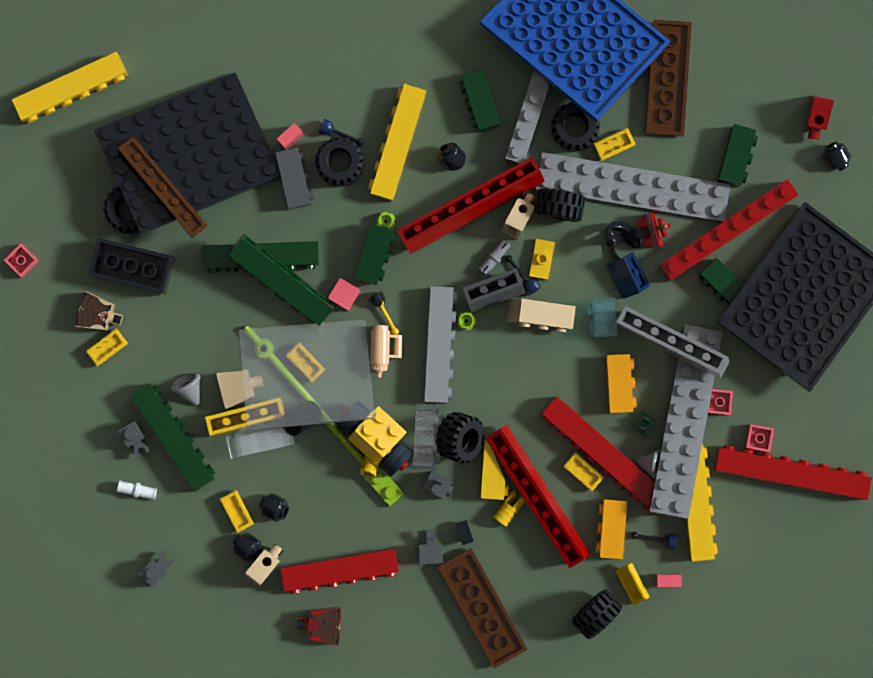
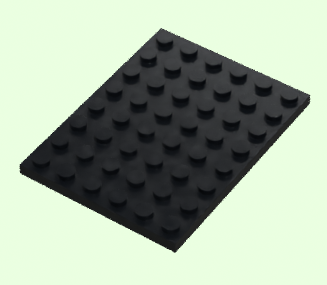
(200, 141)
(804, 297)

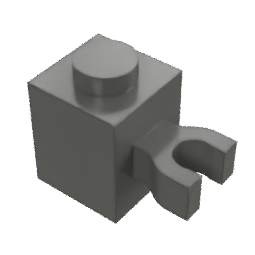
(133, 437)
(438, 485)
(431, 552)
(155, 570)

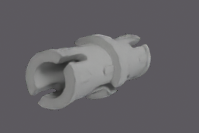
(494, 257)

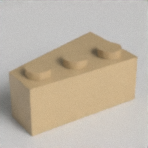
(540, 314)

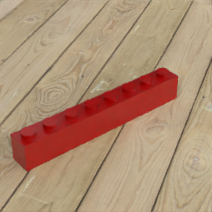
(471, 205)
(728, 230)
(600, 451)
(793, 473)
(538, 496)

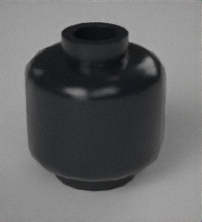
(451, 156)
(837, 156)
(274, 507)
(247, 547)

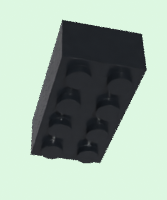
(131, 266)

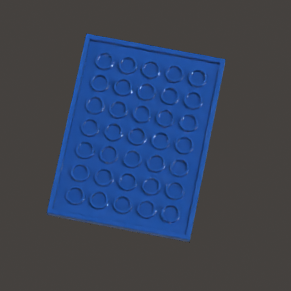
(579, 46)

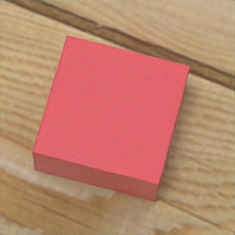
(290, 136)
(21, 260)
(344, 294)
(720, 402)
(759, 438)
(668, 580)

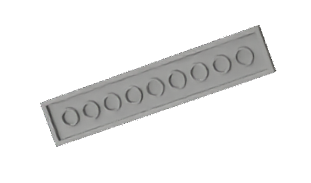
(636, 187)
(684, 431)

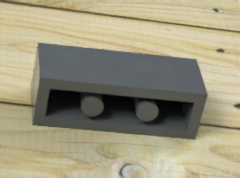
(294, 178)
(494, 290)

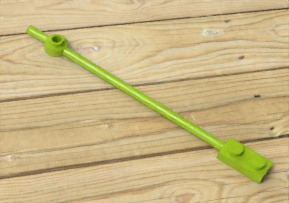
(382, 483)

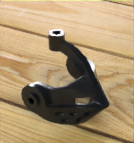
(628, 235)

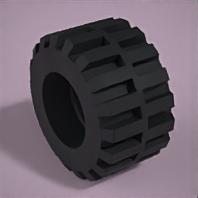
(568, 141)
(334, 145)
(560, 204)
(112, 216)
(460, 437)
(597, 614)

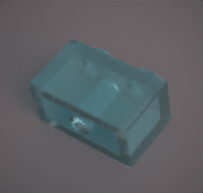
(603, 317)

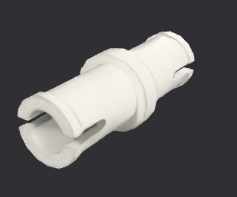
(137, 490)

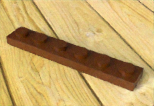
(162, 187)

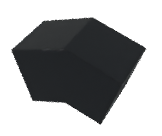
(464, 532)

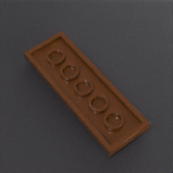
(669, 81)
(482, 608)

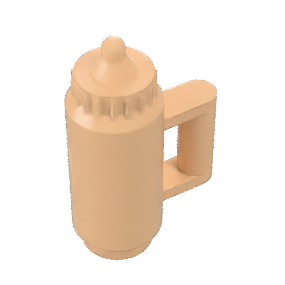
(380, 348)

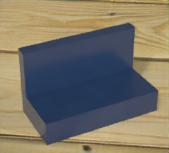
(628, 275)

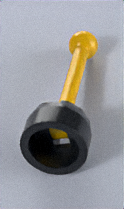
(378, 301)

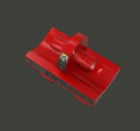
(654, 239)

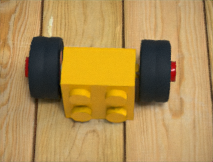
(376, 440)

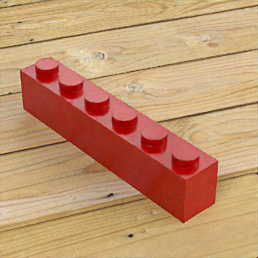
(340, 569)

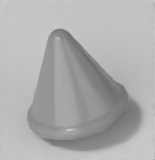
(188, 387)
(649, 463)

